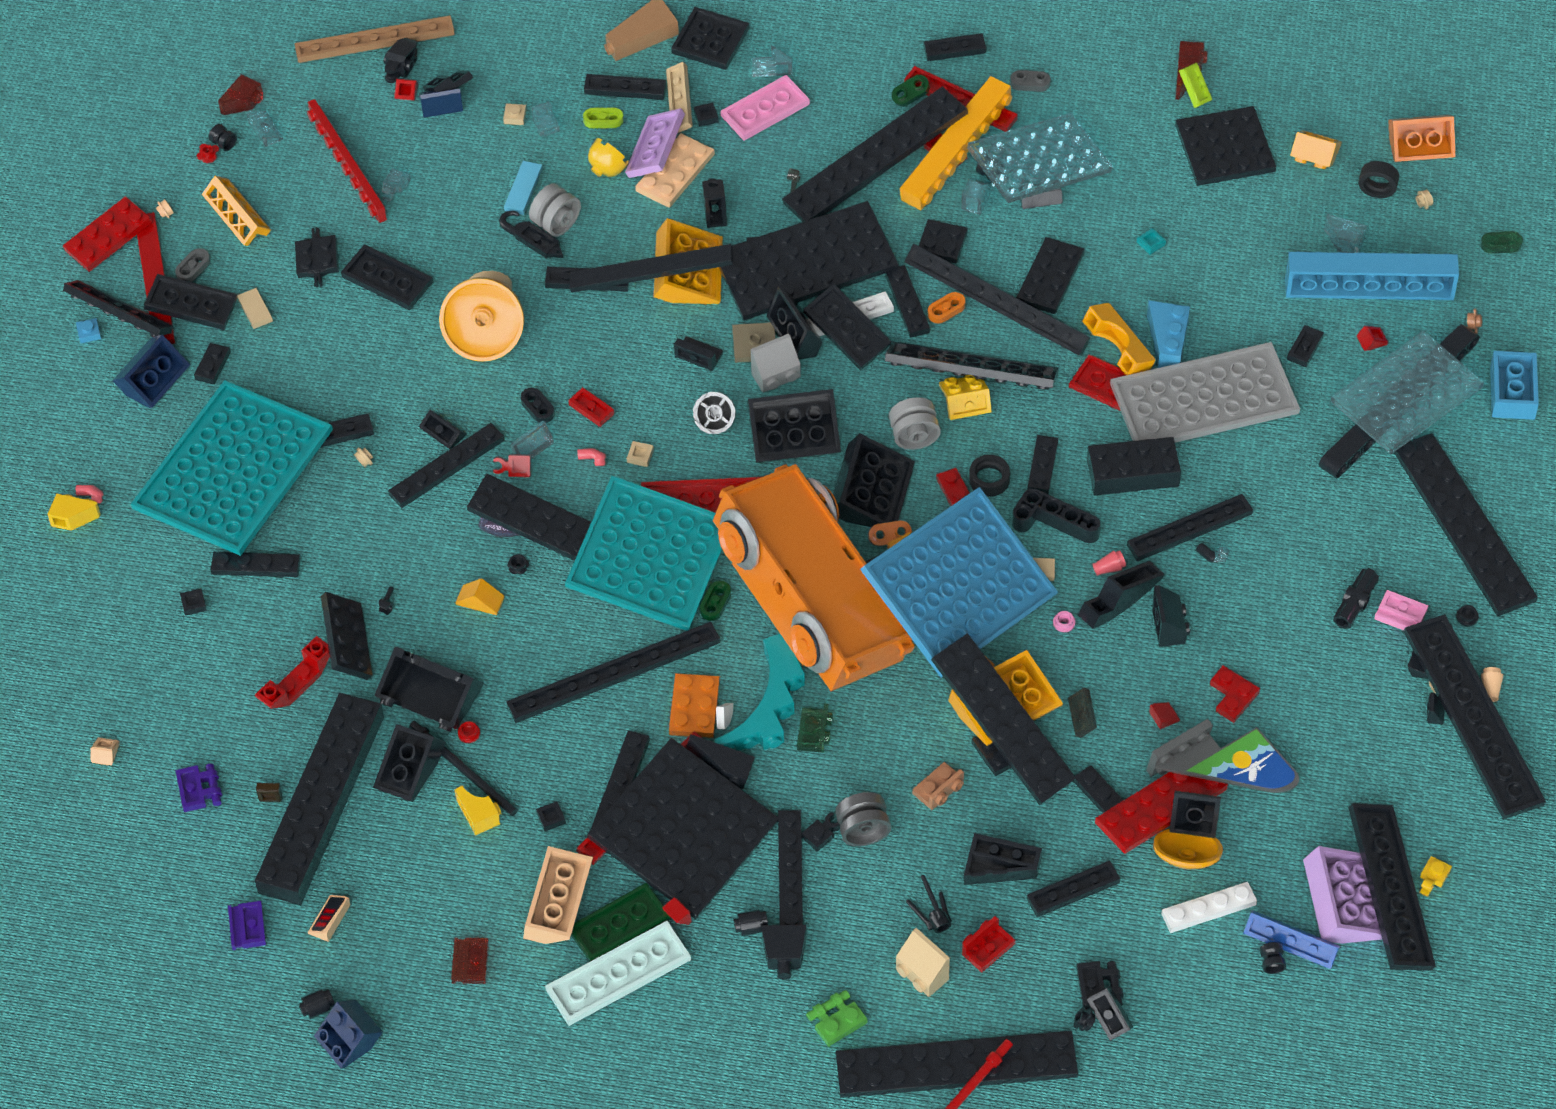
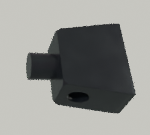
(714, 195)
(784, 947)

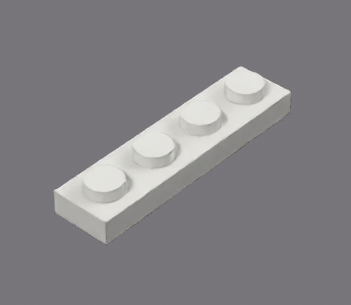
(871, 306)
(1209, 907)

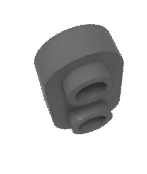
(1030, 80)
(190, 266)

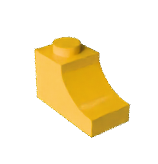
(479, 811)

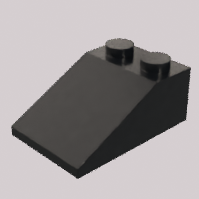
(408, 762)

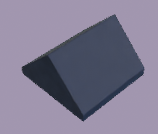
(441, 102)

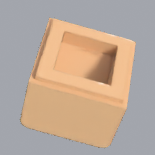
(104, 751)

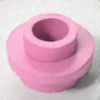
(1064, 616)

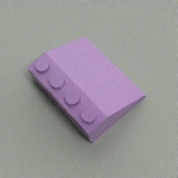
(1341, 896)

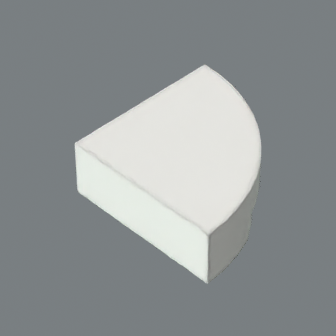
(724, 715)

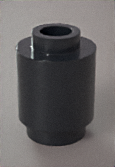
(750, 922)
(316, 1003)

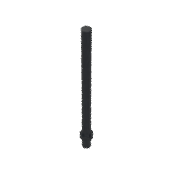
(470, 774)

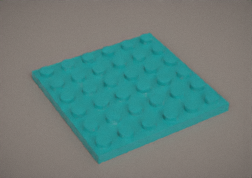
(647, 554)

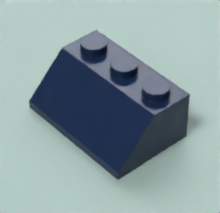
(151, 371)

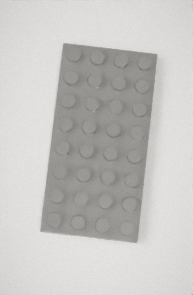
(1206, 395)

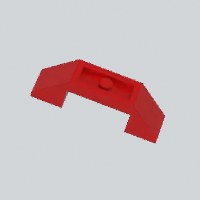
(315, 658)

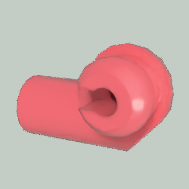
(591, 453)
(90, 490)

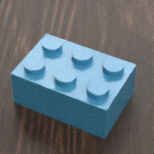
(1514, 385)

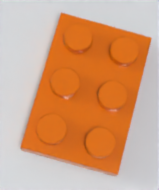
(694, 705)

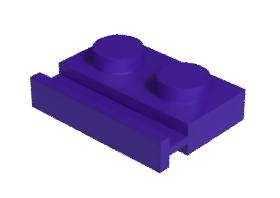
(247, 925)

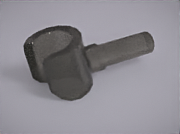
(793, 175)

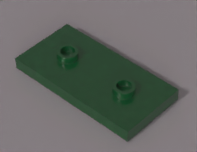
(619, 922)

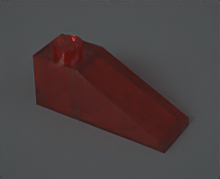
(1189, 54)

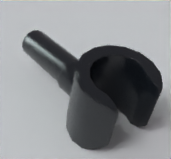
(386, 606)

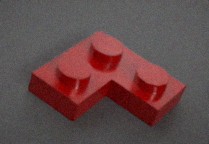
(1238, 693)

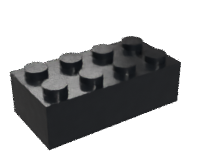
(1133, 466)

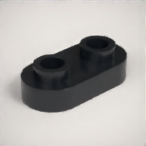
(538, 406)

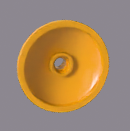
(1187, 850)

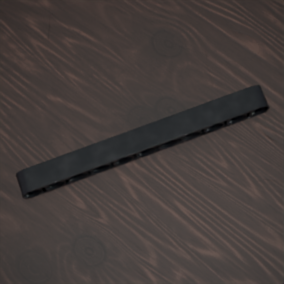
(1357, 441)

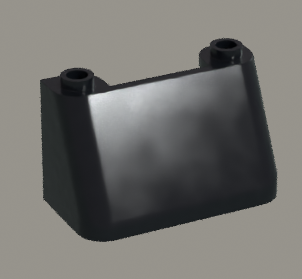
(427, 689)

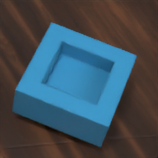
(88, 330)

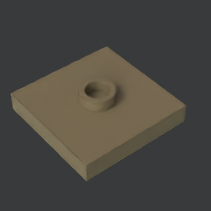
(750, 336)

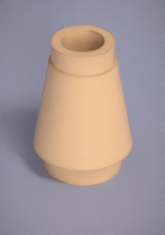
(1492, 682)

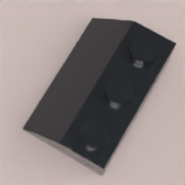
(789, 319)

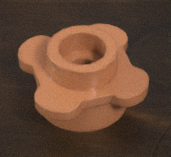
(1474, 320)

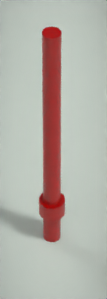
(992, 1061)

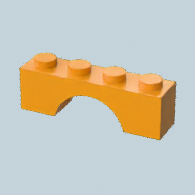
(1106, 322)

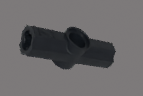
(1356, 598)

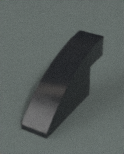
(1120, 593)

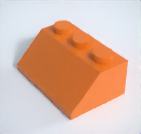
(1422, 138)

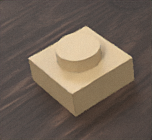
(514, 114)
(640, 454)

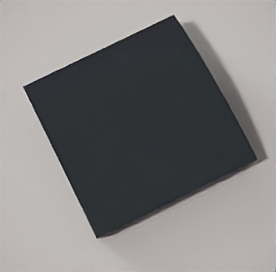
(444, 83)

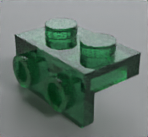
(813, 729)

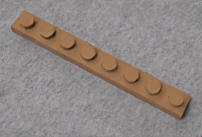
(373, 39)

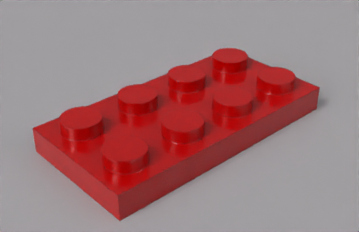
(107, 234)

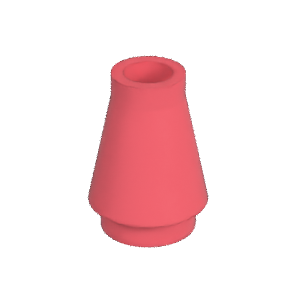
(1110, 563)

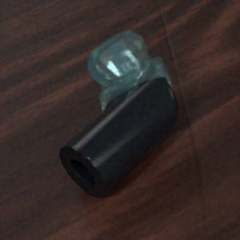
(1213, 556)

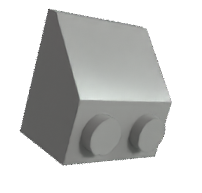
(775, 363)

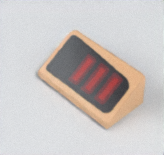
(329, 917)

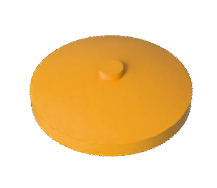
(481, 319)

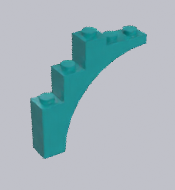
(777, 703)

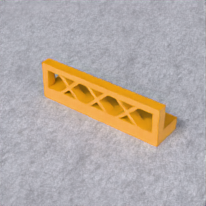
(228, 192)

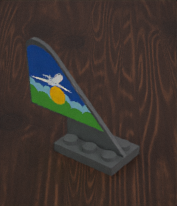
(1244, 762)

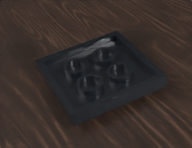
(710, 38)

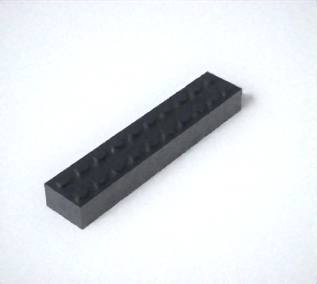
(319, 799)

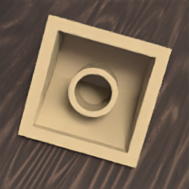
(923, 963)

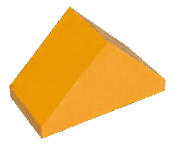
(480, 596)

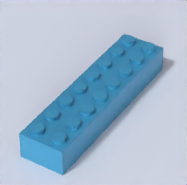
(1371, 275)

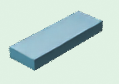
(523, 187)

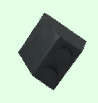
(1169, 617)

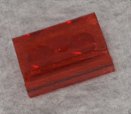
(470, 960)

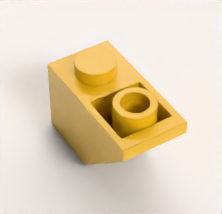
(72, 512)

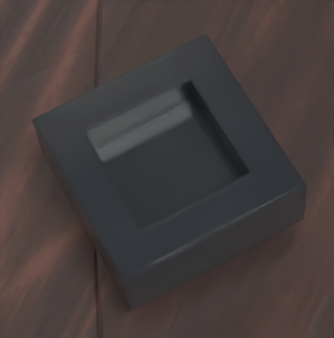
(705, 114)
(193, 602)
(550, 816)

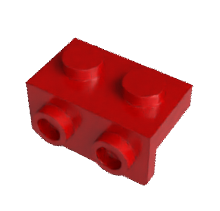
(987, 944)

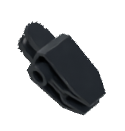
(400, 59)

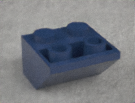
(347, 1032)

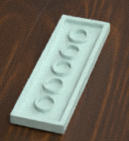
(618, 973)

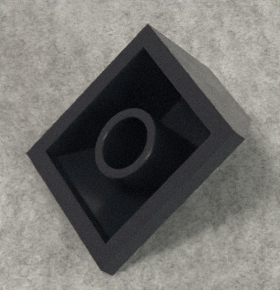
(1195, 814)

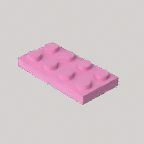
(765, 107)

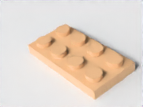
(681, 168)

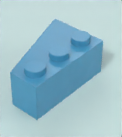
(1168, 331)

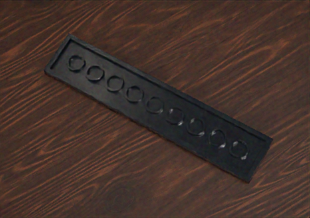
(875, 155)
(1465, 525)
(1474, 717)
(954, 1064)

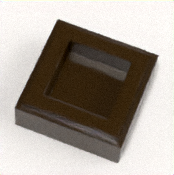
(269, 792)

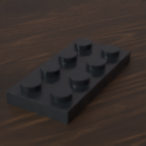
(1050, 275)
(387, 277)
(190, 302)
(847, 326)
(346, 636)

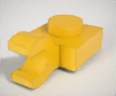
(1434, 874)

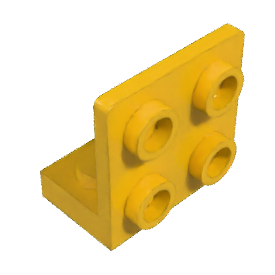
(966, 396)

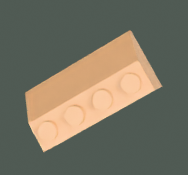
(557, 896)

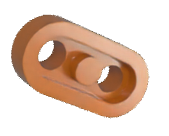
(943, 310)
(889, 531)

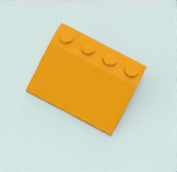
(689, 287)
(1027, 685)

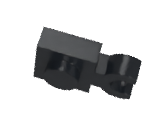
(819, 833)

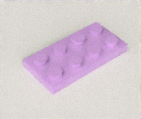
(655, 143)

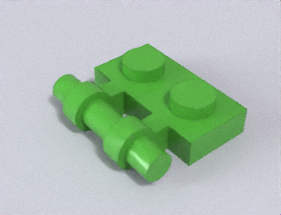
(841, 1023)

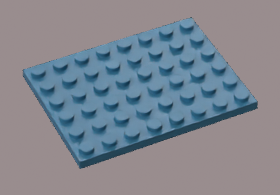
(959, 578)

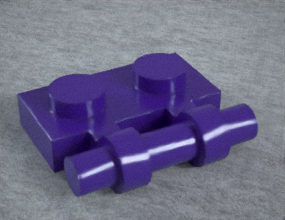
(191, 789)

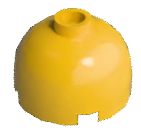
(606, 159)

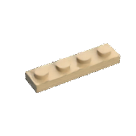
(679, 93)

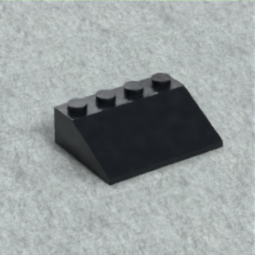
(794, 425)
(871, 483)

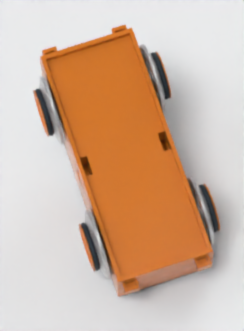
(797, 567)

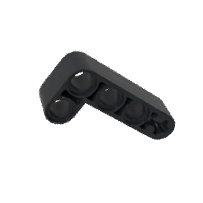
(1083, 527)

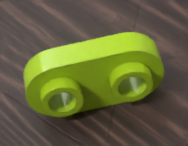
(603, 118)

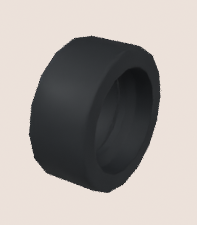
(1379, 169)
(994, 462)

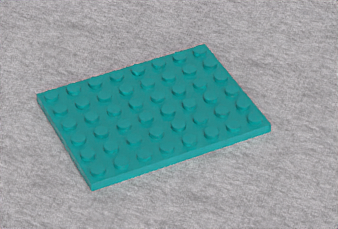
(232, 467)

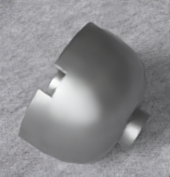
(714, 412)

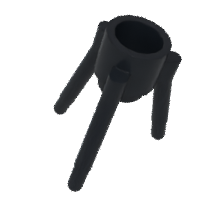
(939, 918)

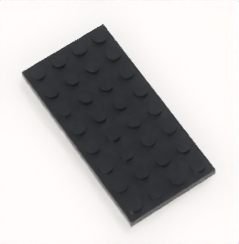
(808, 259)

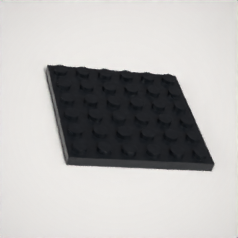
(683, 827)

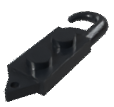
(532, 236)

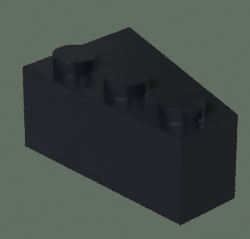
(1000, 861)

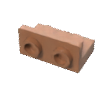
(939, 785)

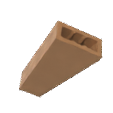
(642, 30)

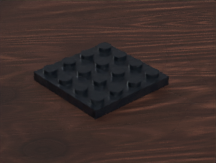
(1225, 145)

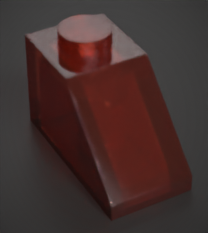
(241, 96)

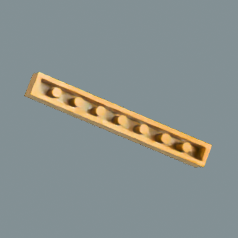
(952, 146)

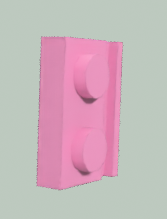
(1400, 610)

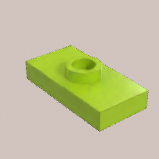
(1195, 85)

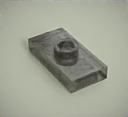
(1082, 712)

